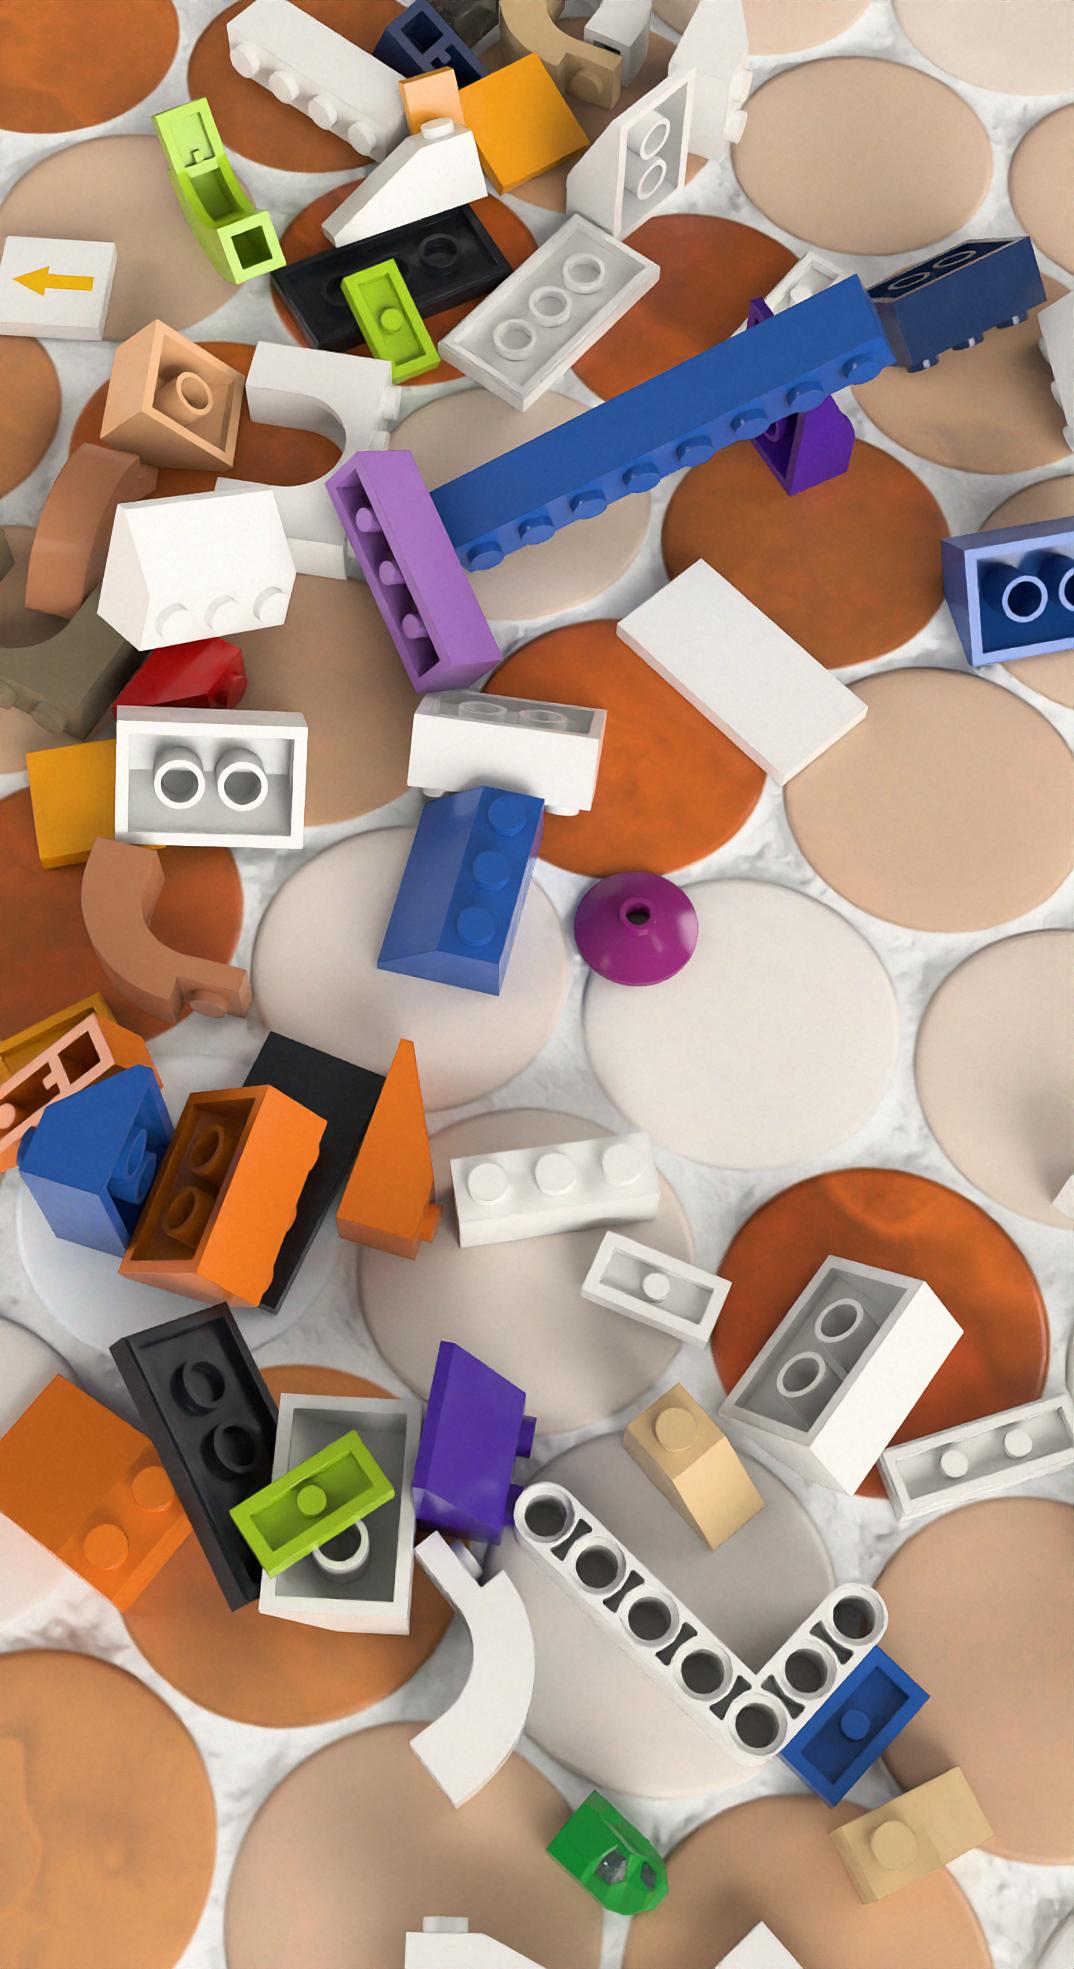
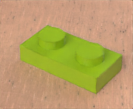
(390, 320)
(312, 1503)

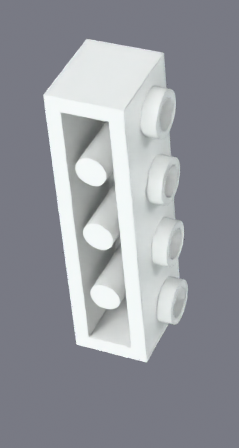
(320, 75)

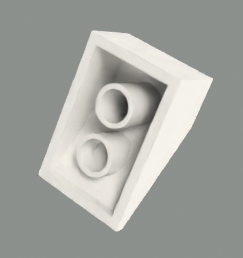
(719, 48)
(636, 159)

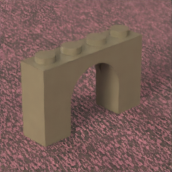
(70, 676)

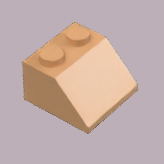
(172, 402)

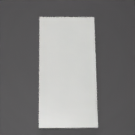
(548, 312)
(741, 671)

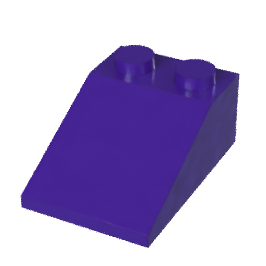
(804, 445)
(470, 1450)

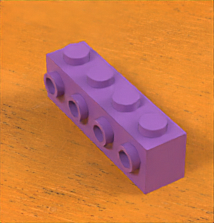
(413, 571)

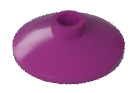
(629, 951)

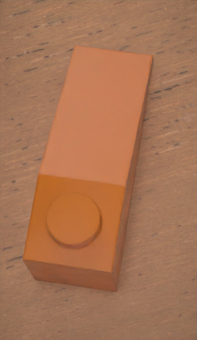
(74, 1062)
(392, 1184)

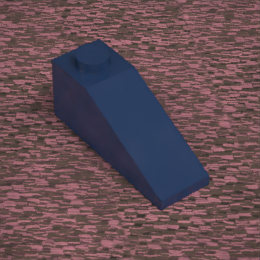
(423, 43)

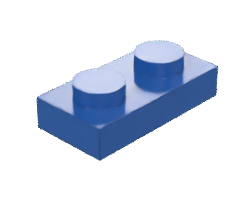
(853, 1727)

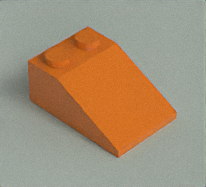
(90, 1492)

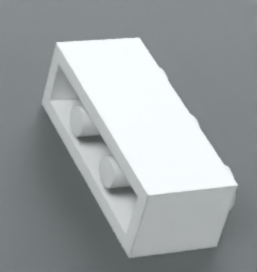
(554, 1189)

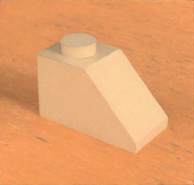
(693, 1466)
(911, 1835)

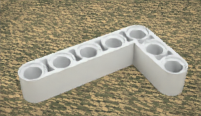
(690, 1638)

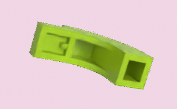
(224, 221)

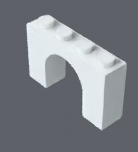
(329, 395)

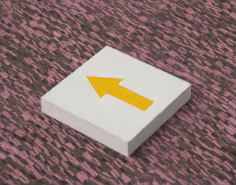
(55, 287)

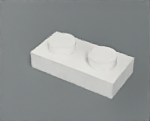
(655, 1289)

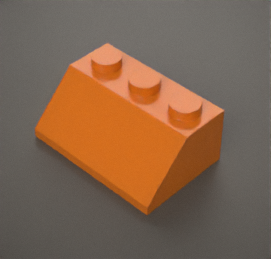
(225, 1196)

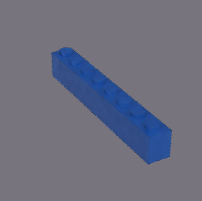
(665, 424)

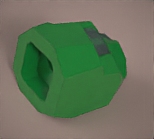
(610, 1858)

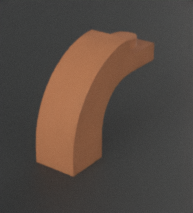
(78, 526)
(117, 908)

